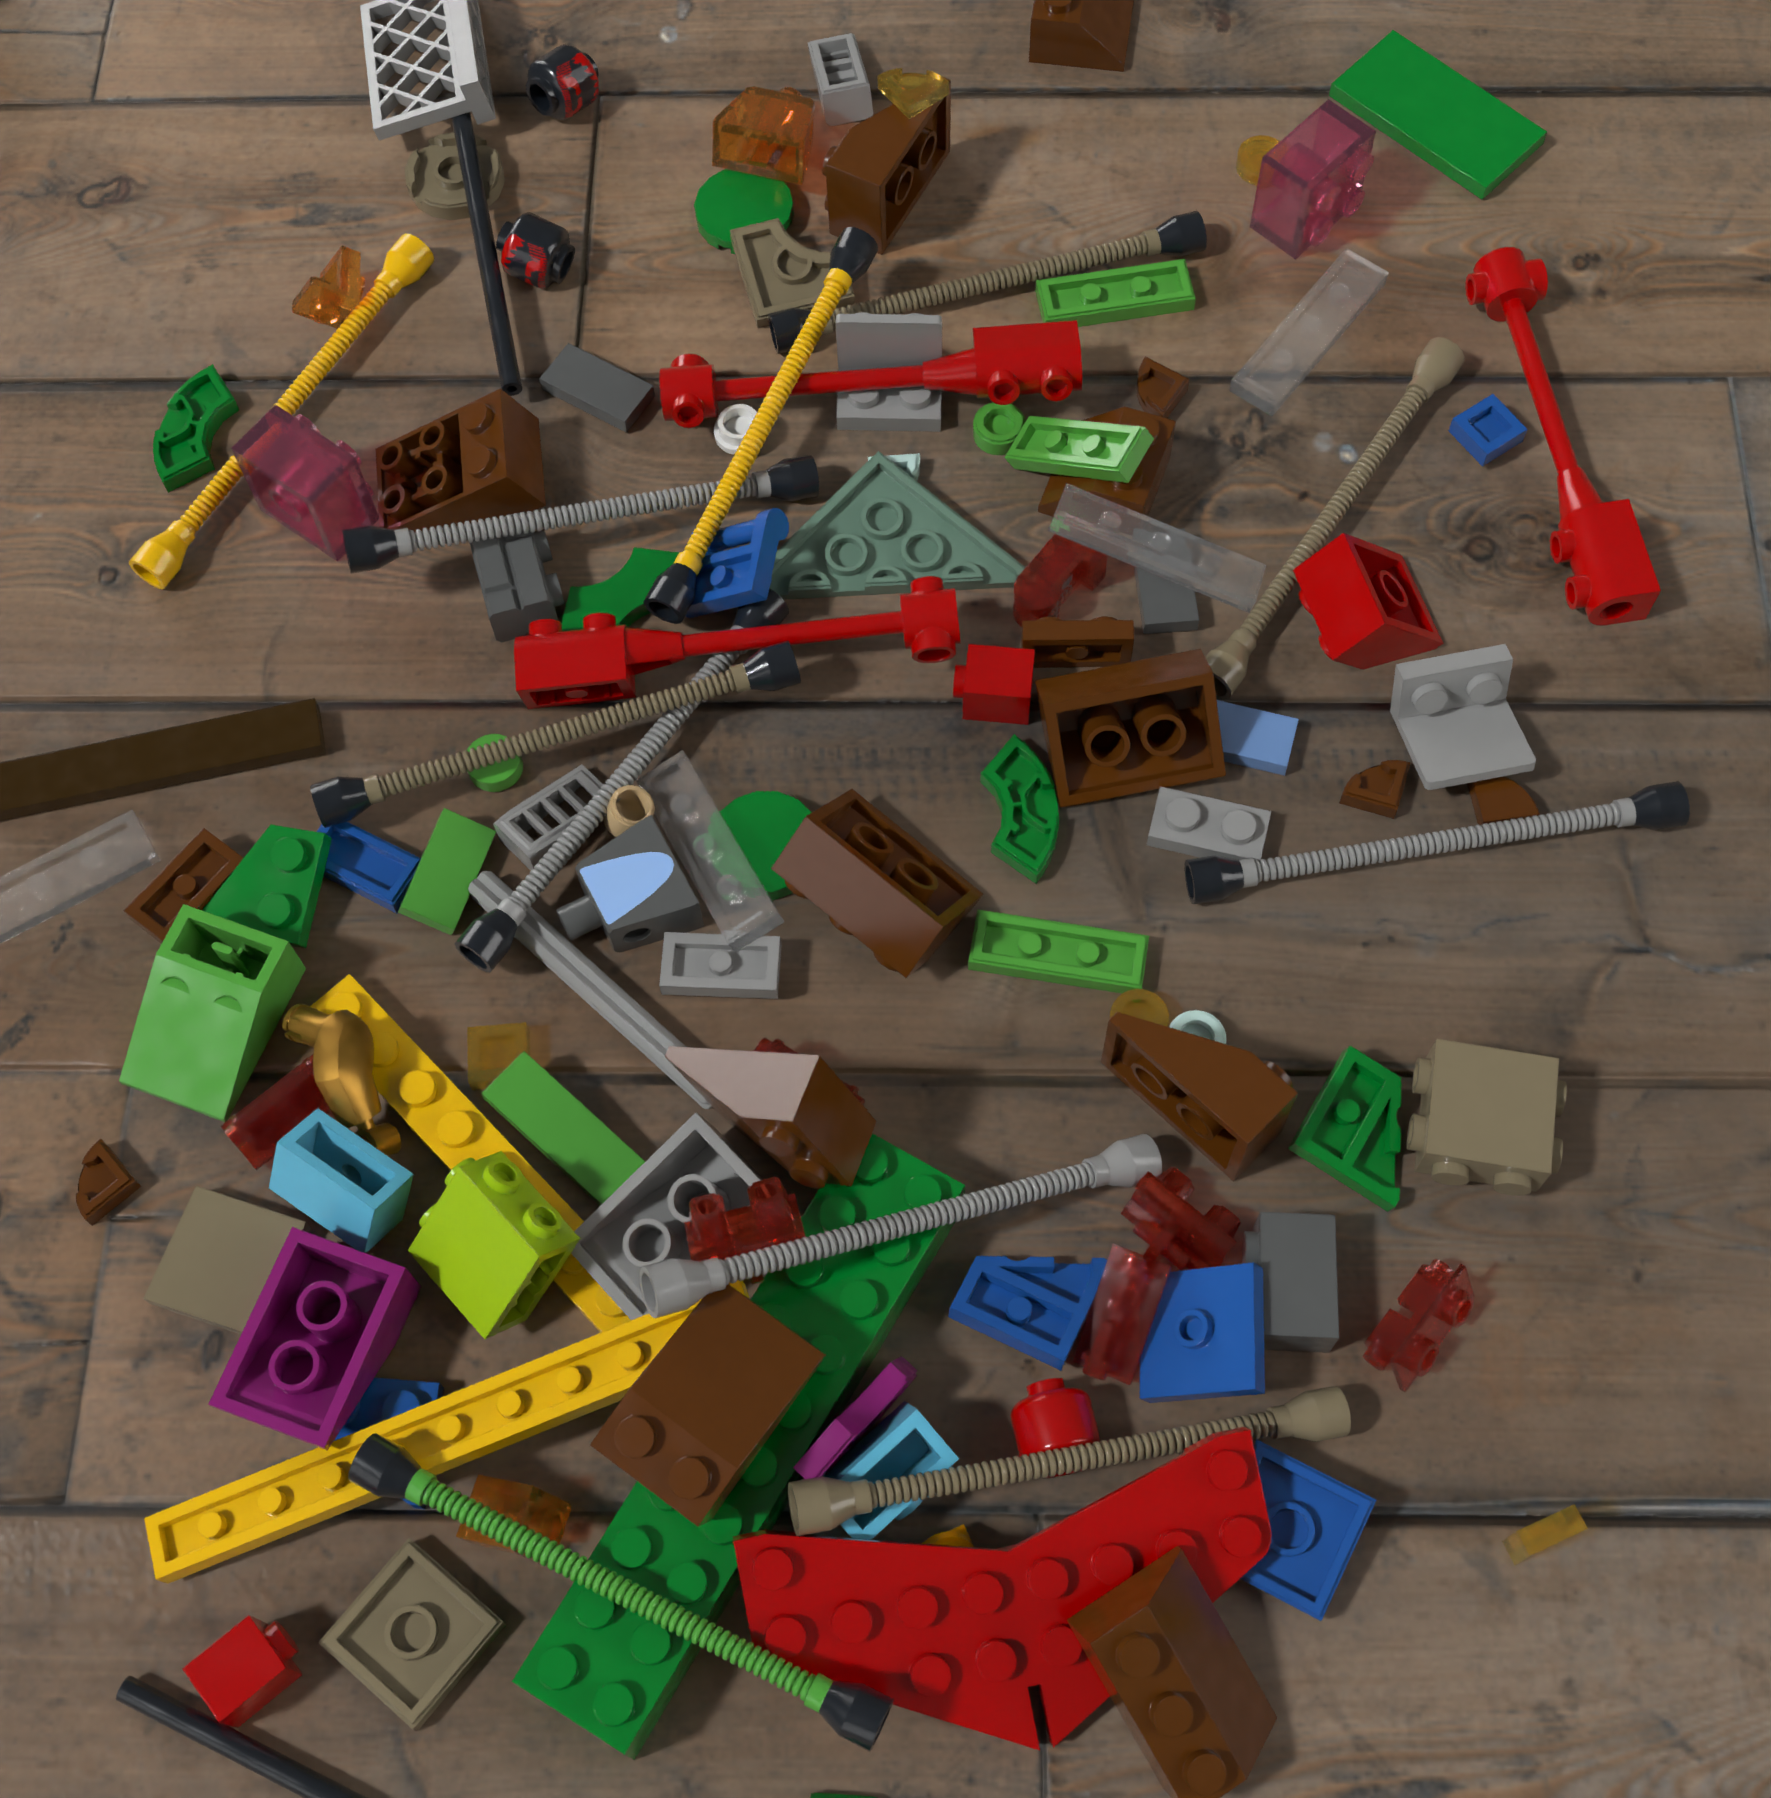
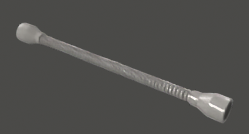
(680, 1283)

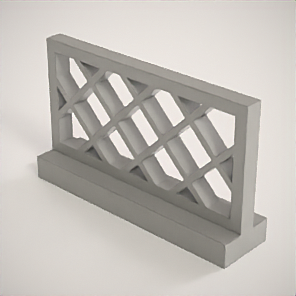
(459, 44)

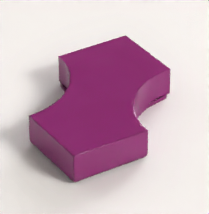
(856, 1419)

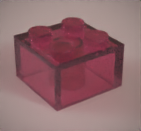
(1312, 179)
(305, 479)

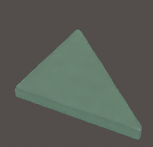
(882, 537)

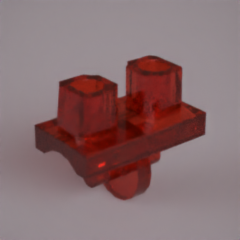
(1177, 1228)
(723, 1234)

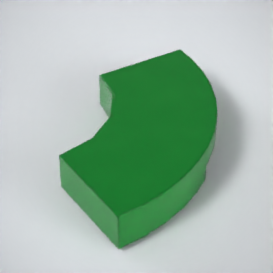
(188, 428)
(1027, 808)

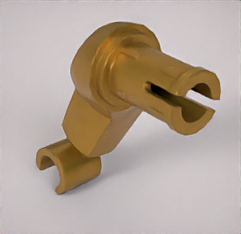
(344, 1070)

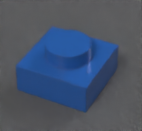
(1487, 430)

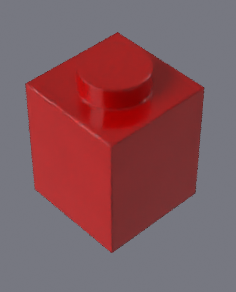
(995, 684)
(244, 1670)

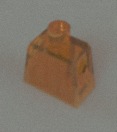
(765, 134)

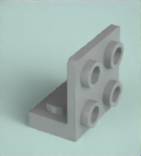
(884, 342)
(1459, 718)

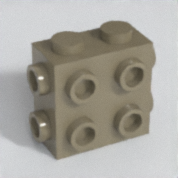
(1487, 1117)

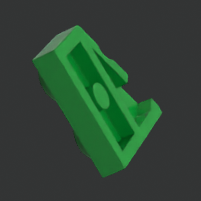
(276, 884)
(1355, 1128)

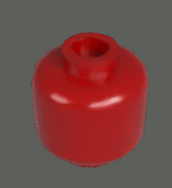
(1053, 1418)

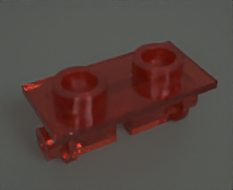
(275, 1113)
(1121, 1315)
(1411, 1345)

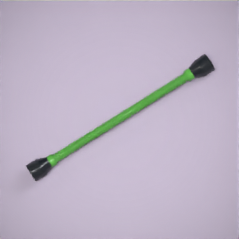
(848, 1707)

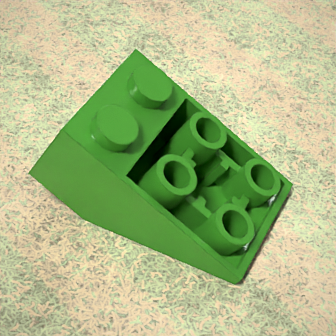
(209, 1011)

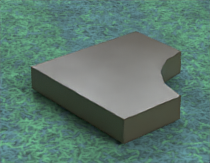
(779, 270)

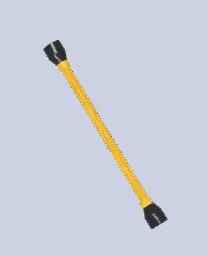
(676, 586)

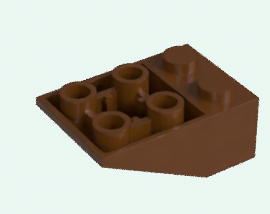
(462, 467)

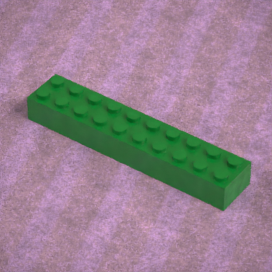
(618, 1668)

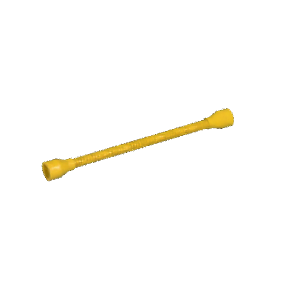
(163, 554)

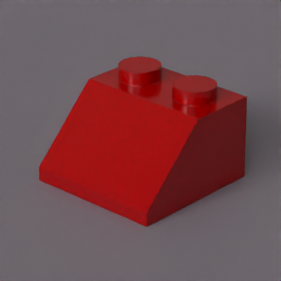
(1365, 604)

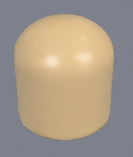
(629, 810)

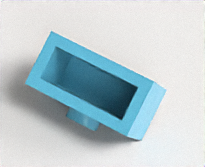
(340, 1180)
(894, 1448)

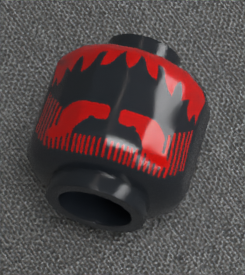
(562, 82)
(535, 250)

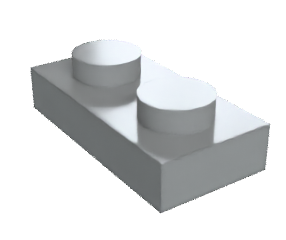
(1207, 826)
(709, 967)

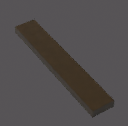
(160, 758)

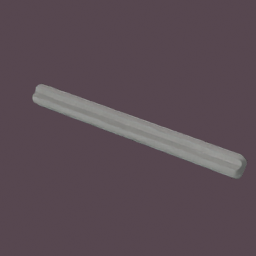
(588, 982)

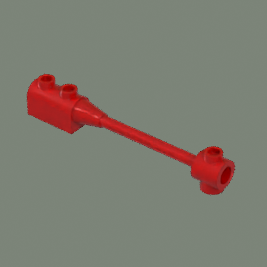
(999, 367)
(1596, 537)
(604, 657)

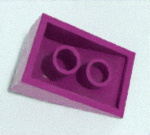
(315, 1338)

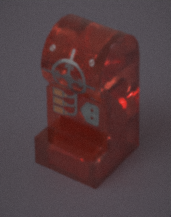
(1054, 577)

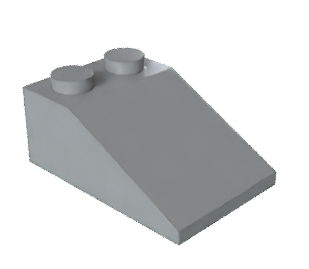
(648, 1211)

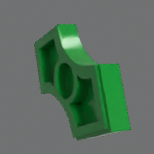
(622, 593)

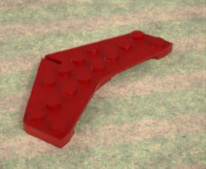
(977, 1626)

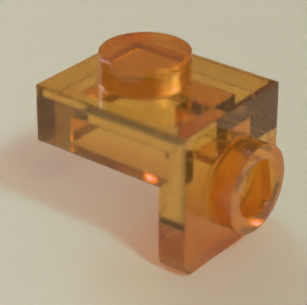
(335, 293)
(523, 1504)

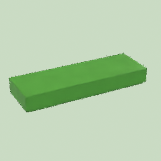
(1117, 294)
(1079, 448)
(1058, 952)
(562, 1128)

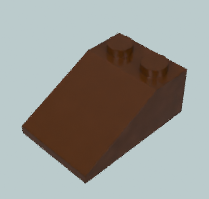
(885, 169)
(1203, 1088)
(784, 1106)
(708, 1403)

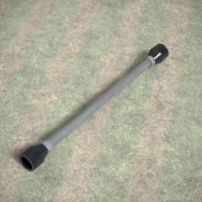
(375, 546)
(1650, 808)
(492, 934)

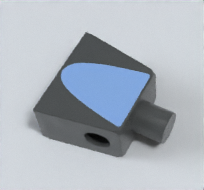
(632, 891)

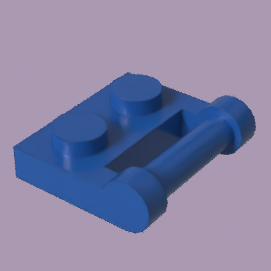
(741, 573)

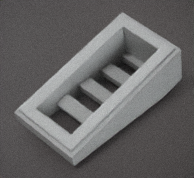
(841, 82)
(517, 821)

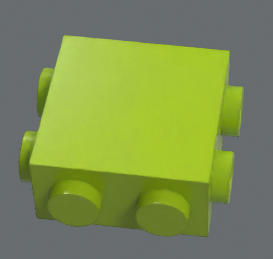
(492, 1243)

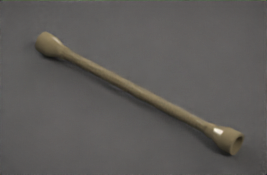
(1431, 372)
(827, 1502)

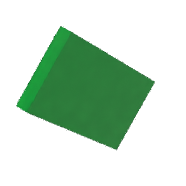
(1437, 114)

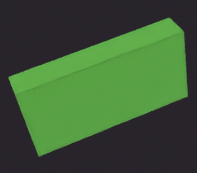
(446, 870)

